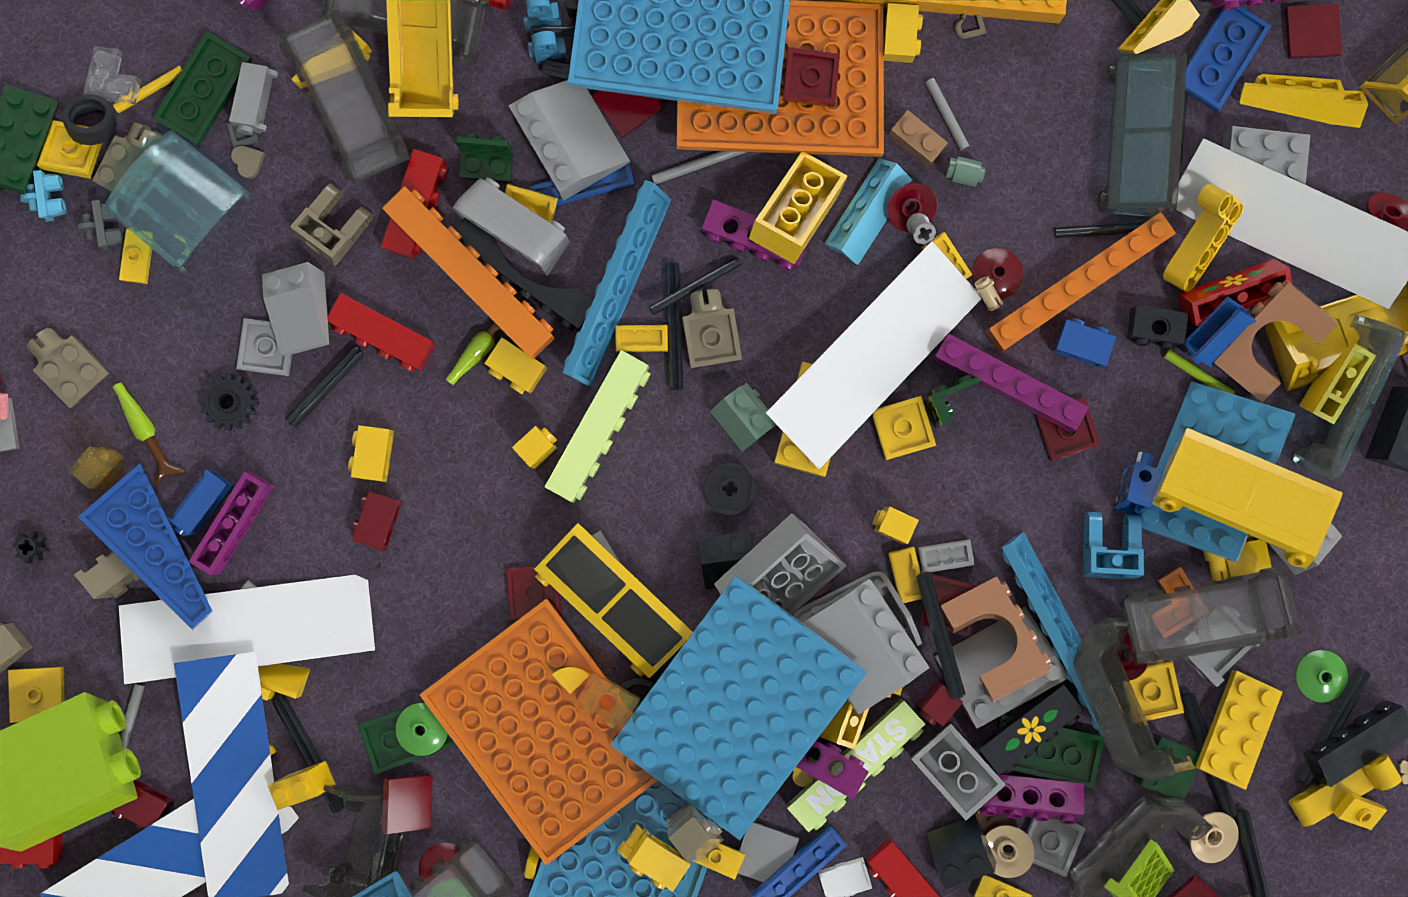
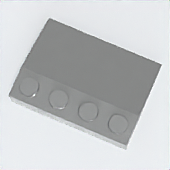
(569, 136)
(787, 565)
(871, 636)
(989, 650)

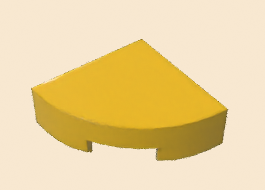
(570, 677)
(531, 864)

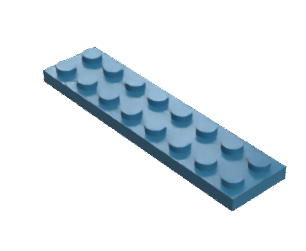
(617, 284)
(1047, 605)

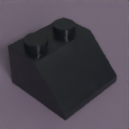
(721, 553)
(961, 852)

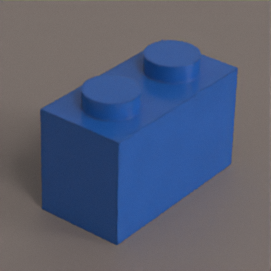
(1084, 343)

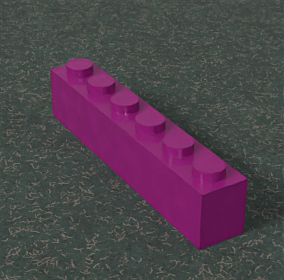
(1011, 384)

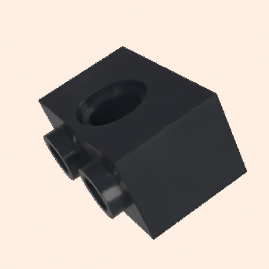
(1171, 322)

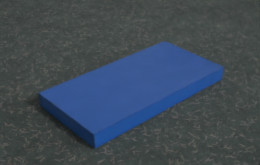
(1223, 56)

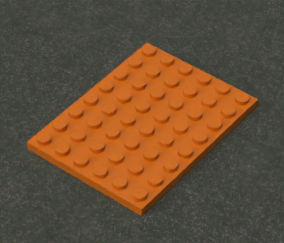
(847, 129)
(530, 737)

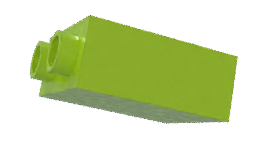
(63, 770)

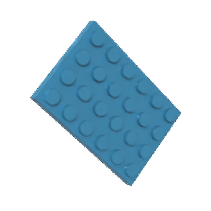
(1238, 423)

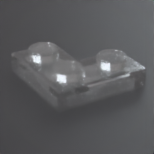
(105, 80)

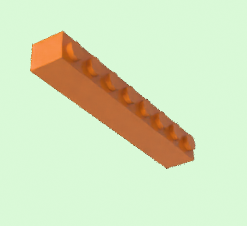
(468, 273)
(1080, 282)

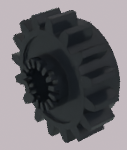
(242, 397)

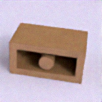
(917, 139)

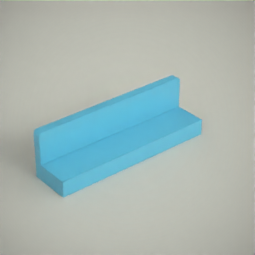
(867, 211)

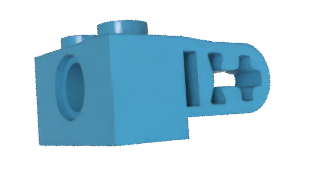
(545, 43)
(1113, 564)

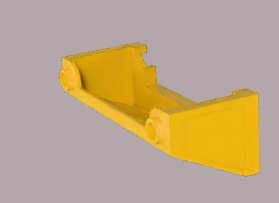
(420, 58)
(1304, 360)
(1248, 495)

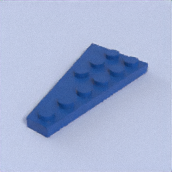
(140, 535)

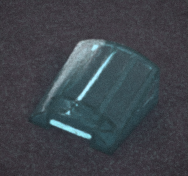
(173, 198)

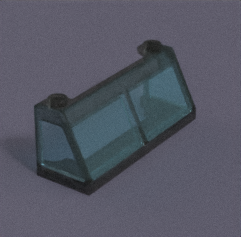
(1145, 134)
(1333, 456)

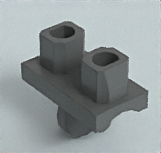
(105, 236)

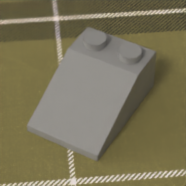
(297, 307)
(957, 771)

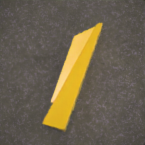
(1306, 98)
(282, 679)

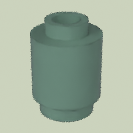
(965, 171)

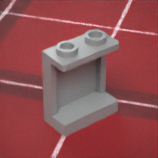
(1216, 664)

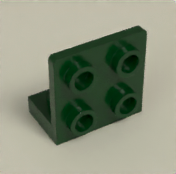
(485, 158)
(942, 411)
(1177, 785)

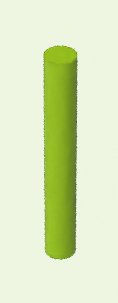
(1196, 372)

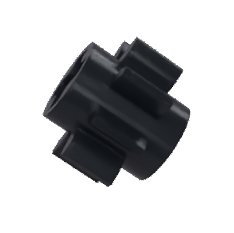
(38, 547)

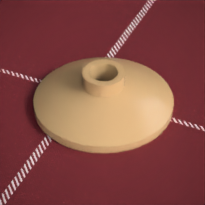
(1220, 843)
(1020, 859)

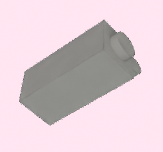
(251, 98)

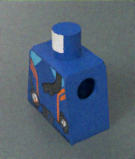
(1137, 486)

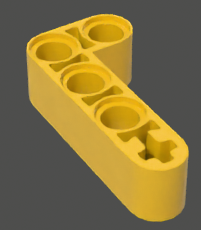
(1204, 238)
(1322, 800)

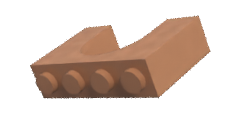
(1284, 304)
(993, 602)

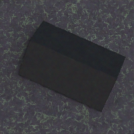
(1391, 435)

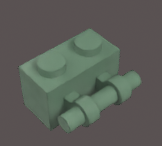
(743, 416)

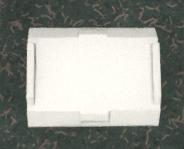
(845, 879)

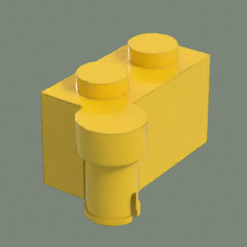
(1252, 559)
(654, 858)

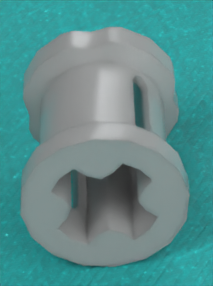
(917, 222)

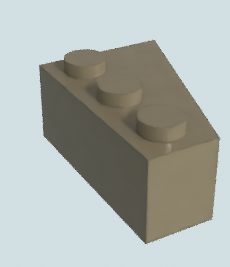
(107, 577)

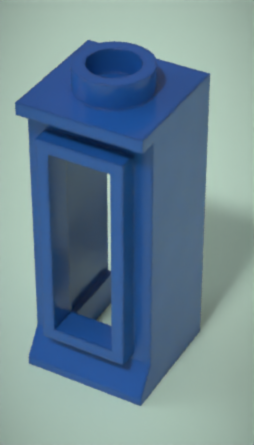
(1218, 331)
(200, 503)

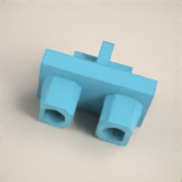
(44, 184)

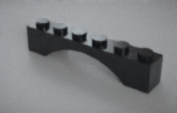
(566, 303)

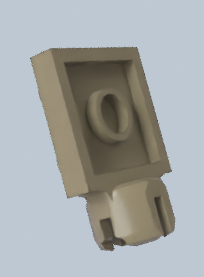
(123, 154)
(711, 331)
(66, 366)

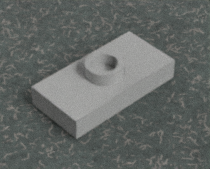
(946, 556)

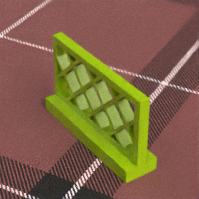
(1145, 875)

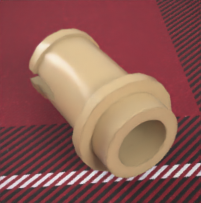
(988, 293)

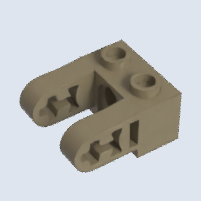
(322, 239)

